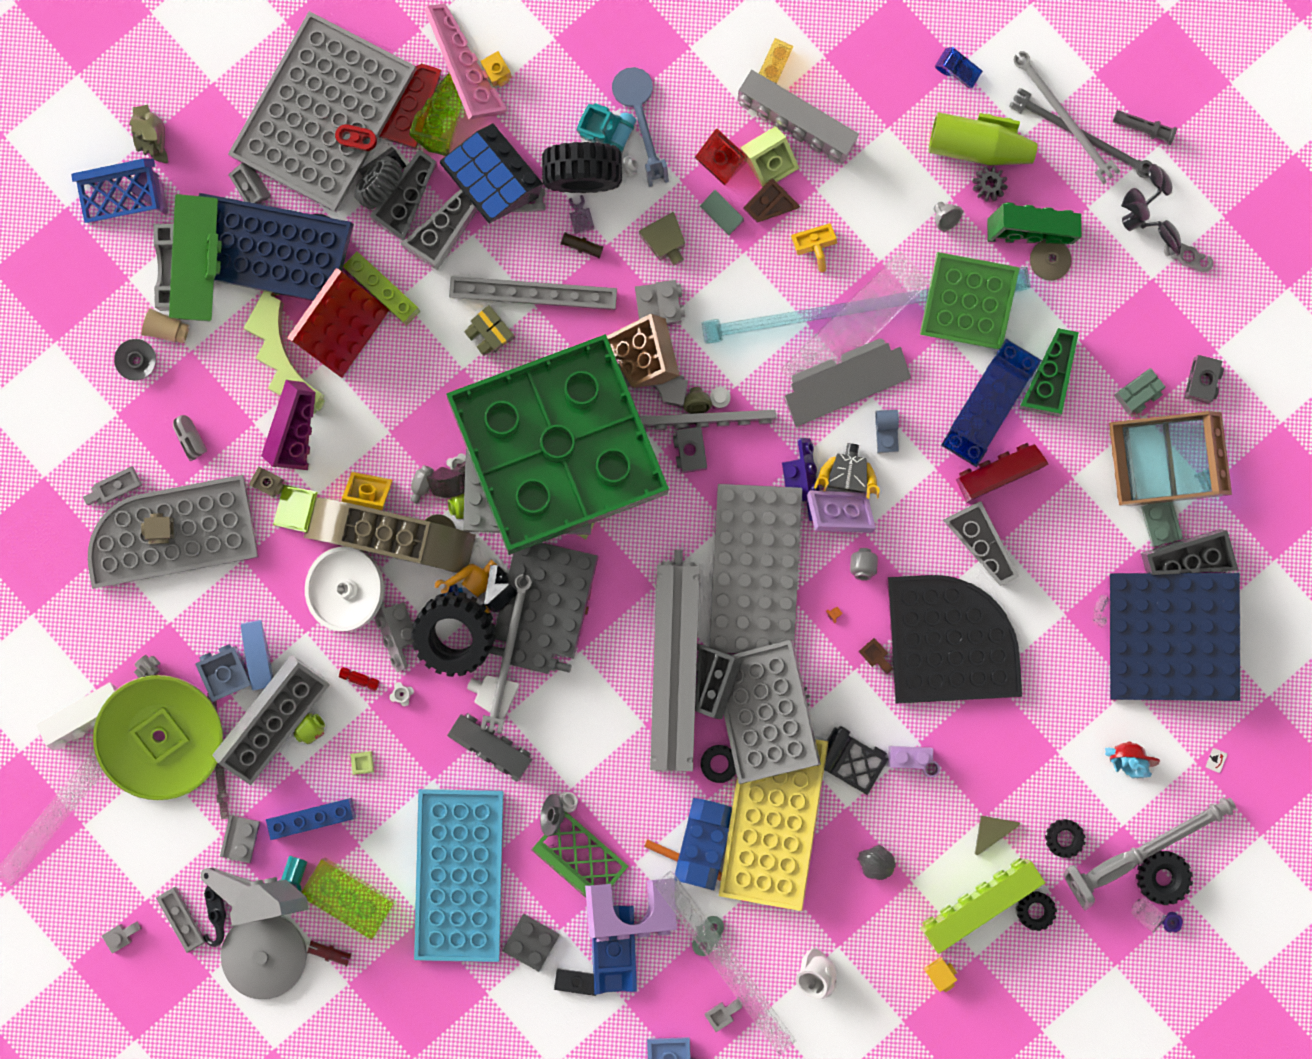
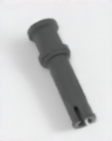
(1153, 129)

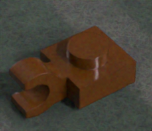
(875, 654)

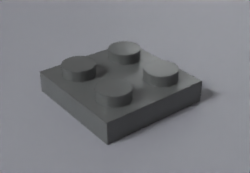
(531, 942)

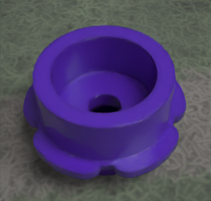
(1178, 921)

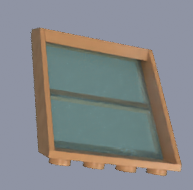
(1170, 458)

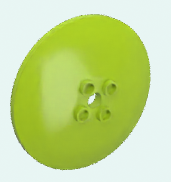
(153, 767)

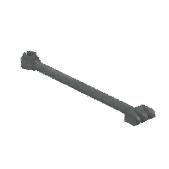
(1025, 103)

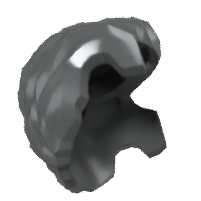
(877, 862)

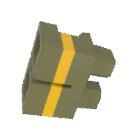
(491, 328)

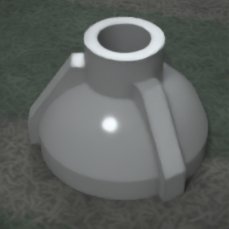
(947, 215)

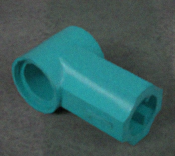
(294, 871)

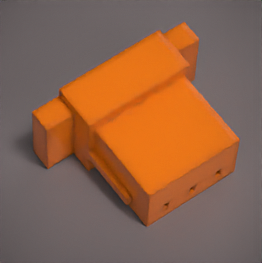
(834, 614)

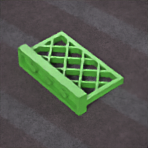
(565, 870)

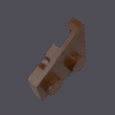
(770, 202)

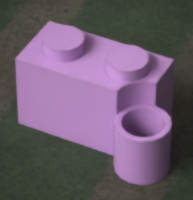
(912, 758)

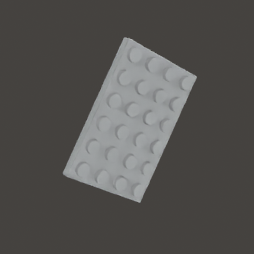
(770, 715)

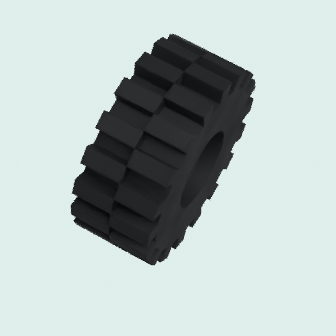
(1175, 889)

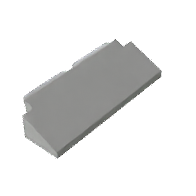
(838, 385)

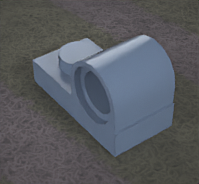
(887, 430)

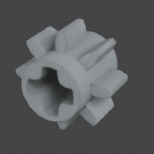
(147, 666)

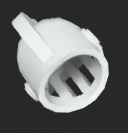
(816, 974)

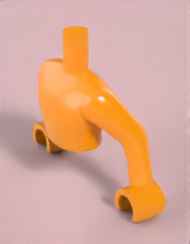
(474, 579)

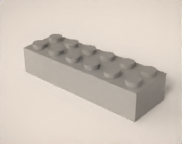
(796, 117)
(270, 720)

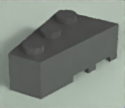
(715, 680)

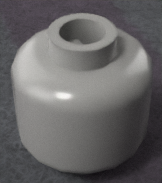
(864, 564)

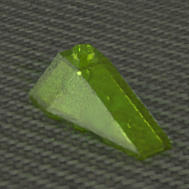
(438, 119)

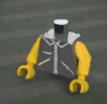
(848, 473)

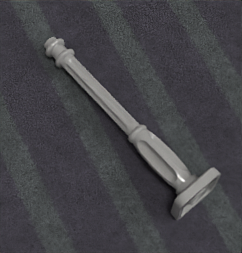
(1119, 865)

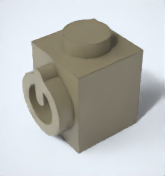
(158, 529)

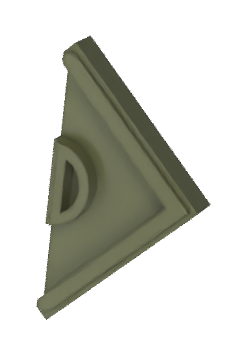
(991, 831)

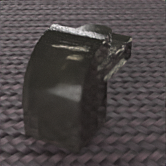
(447, 482)

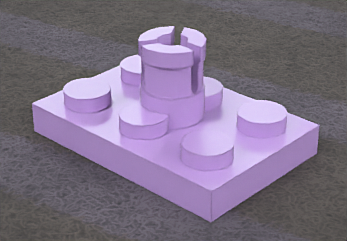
(841, 511)

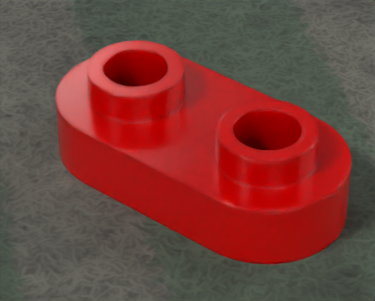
(357, 137)

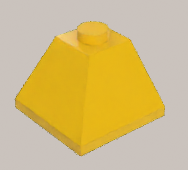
(367, 490)

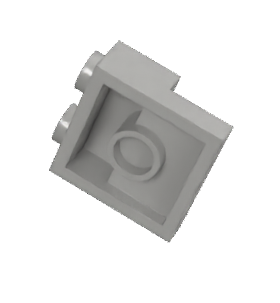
(660, 300)

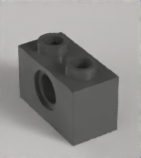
(1195, 388)
(692, 437)

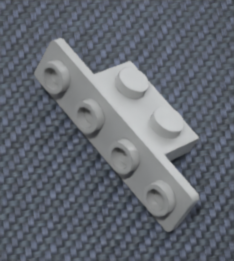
(396, 632)

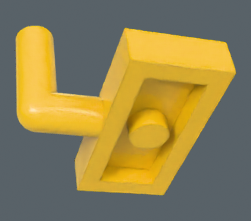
(815, 240)

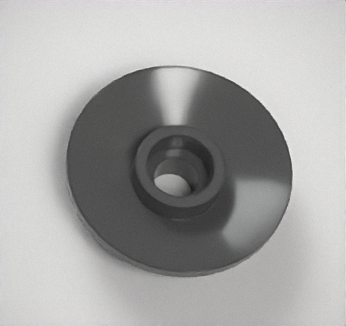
(125, 357)
(551, 815)

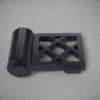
(839, 747)

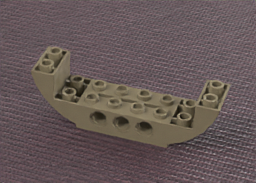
(390, 535)

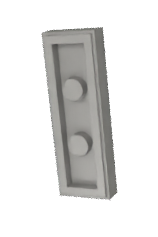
(180, 919)

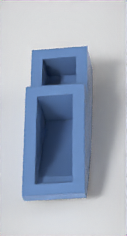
(256, 654)

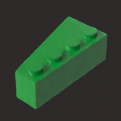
(1051, 380)

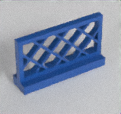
(116, 172)

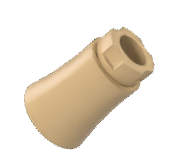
(163, 327)

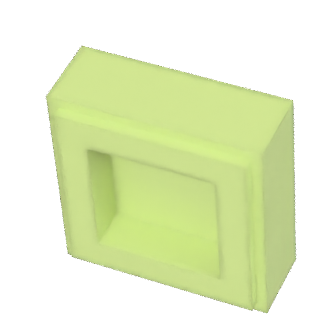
(362, 762)

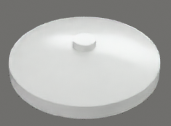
(344, 589)

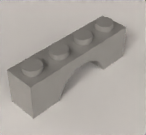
(163, 245)
(671, 392)

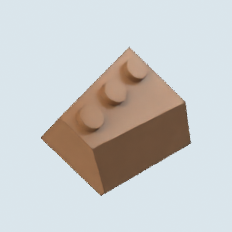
(645, 352)

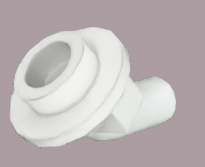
(629, 166)

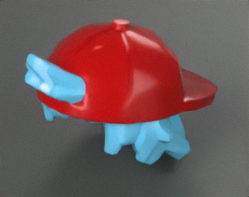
(1131, 759)

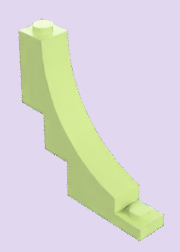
(266, 324)

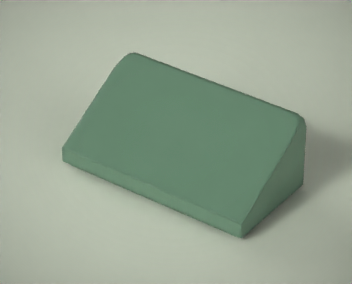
(722, 212)

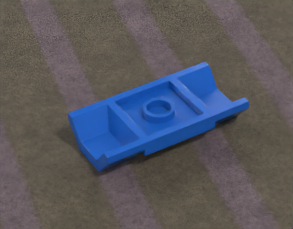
(703, 843)
(615, 959)

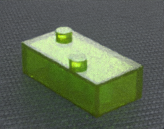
(348, 898)

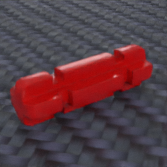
(359, 678)

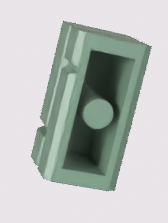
(1139, 391)

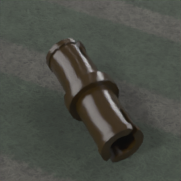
(582, 245)

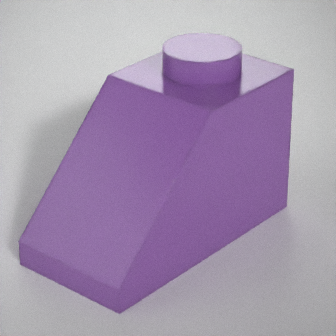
(159, 188)

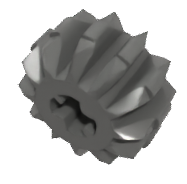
(986, 190)

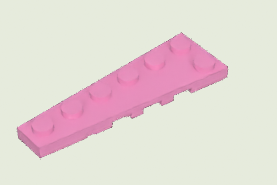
(470, 81)

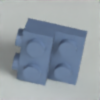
(223, 672)

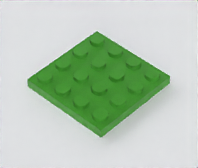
(969, 300)

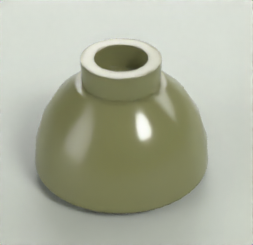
(697, 401)

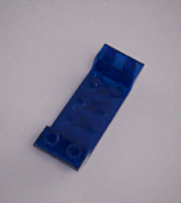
(990, 402)

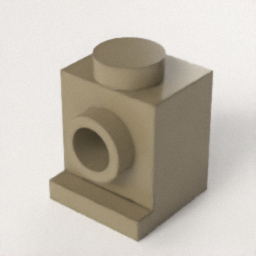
(275, 487)

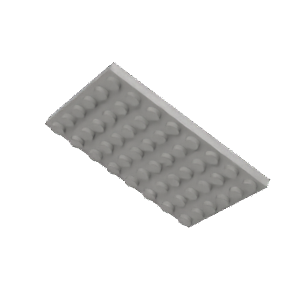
(318, 86)

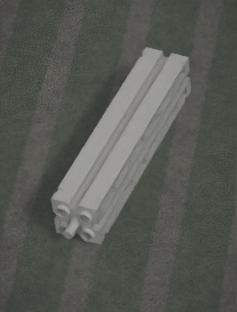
(674, 665)

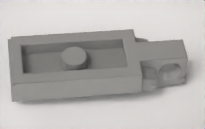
(113, 487)

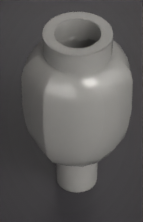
(420, 484)

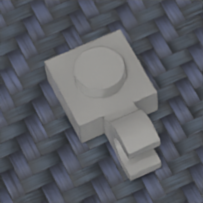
(119, 937)
(721, 1016)

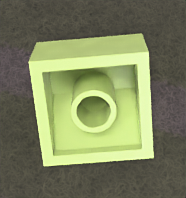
(770, 156)

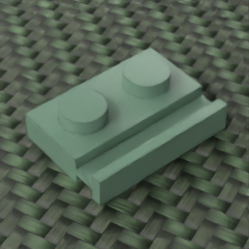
(1161, 523)

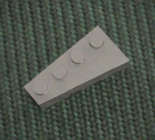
(982, 540)

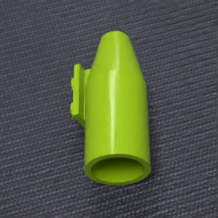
(982, 141)

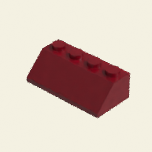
(1001, 472)

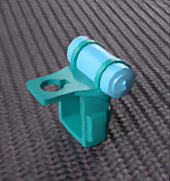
(603, 126)

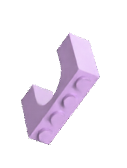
(605, 923)

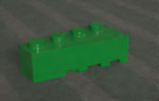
(1034, 224)

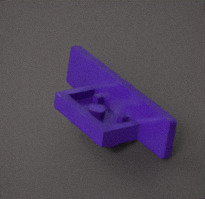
(802, 472)

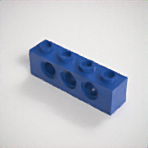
(310, 818)

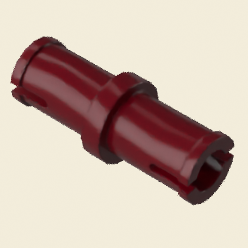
(329, 953)

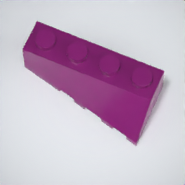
(290, 429)

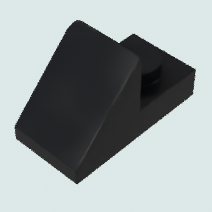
(498, 591)

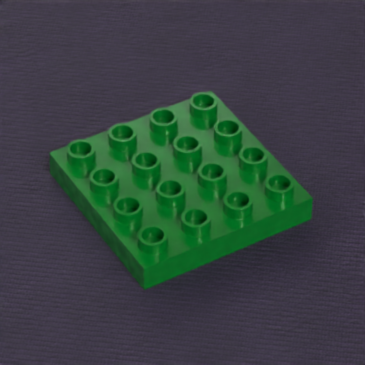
(557, 444)

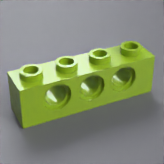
(381, 288)

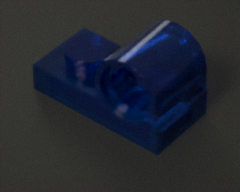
(957, 65)

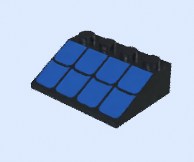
(492, 174)

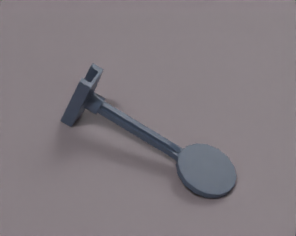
(632, 89)

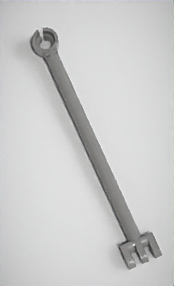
(1103, 166)
(493, 718)

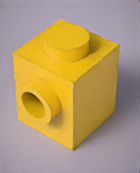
(496, 69)
(941, 974)

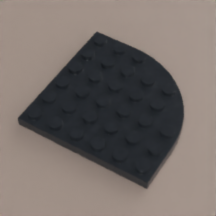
(950, 642)

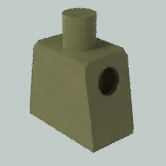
(664, 238)

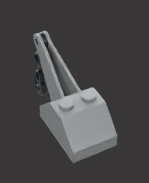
(249, 900)

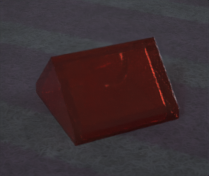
(721, 157)

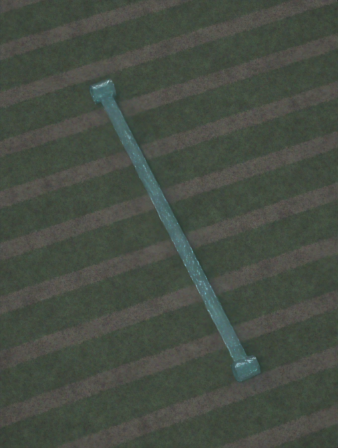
(714, 330)

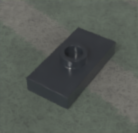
(574, 981)

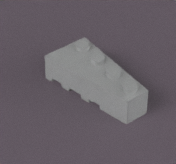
(441, 231)

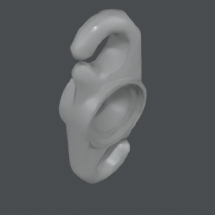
(1195, 264)

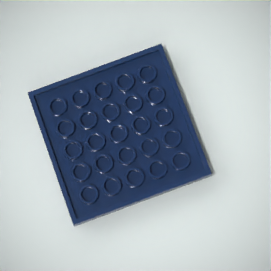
(1175, 636)

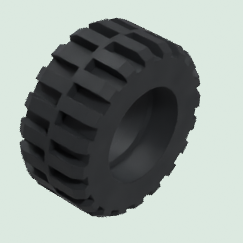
(582, 167)
(439, 655)

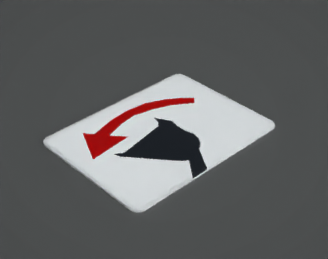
(1216, 760)

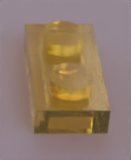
(776, 60)

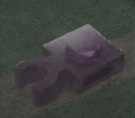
(581, 218)

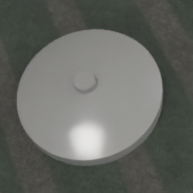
(264, 957)

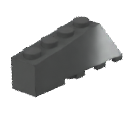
(400, 207)
(490, 747)

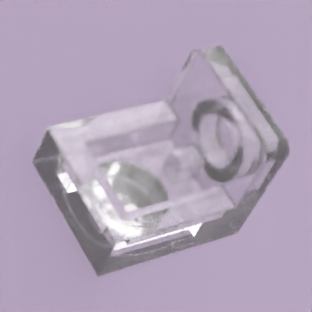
(1148, 914)

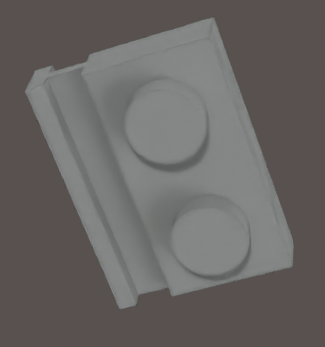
(240, 838)

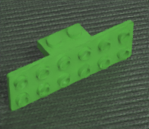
(194, 257)

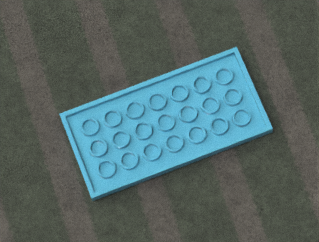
(458, 875)

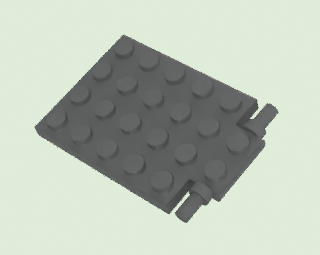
(551, 607)

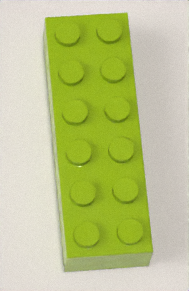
(982, 904)

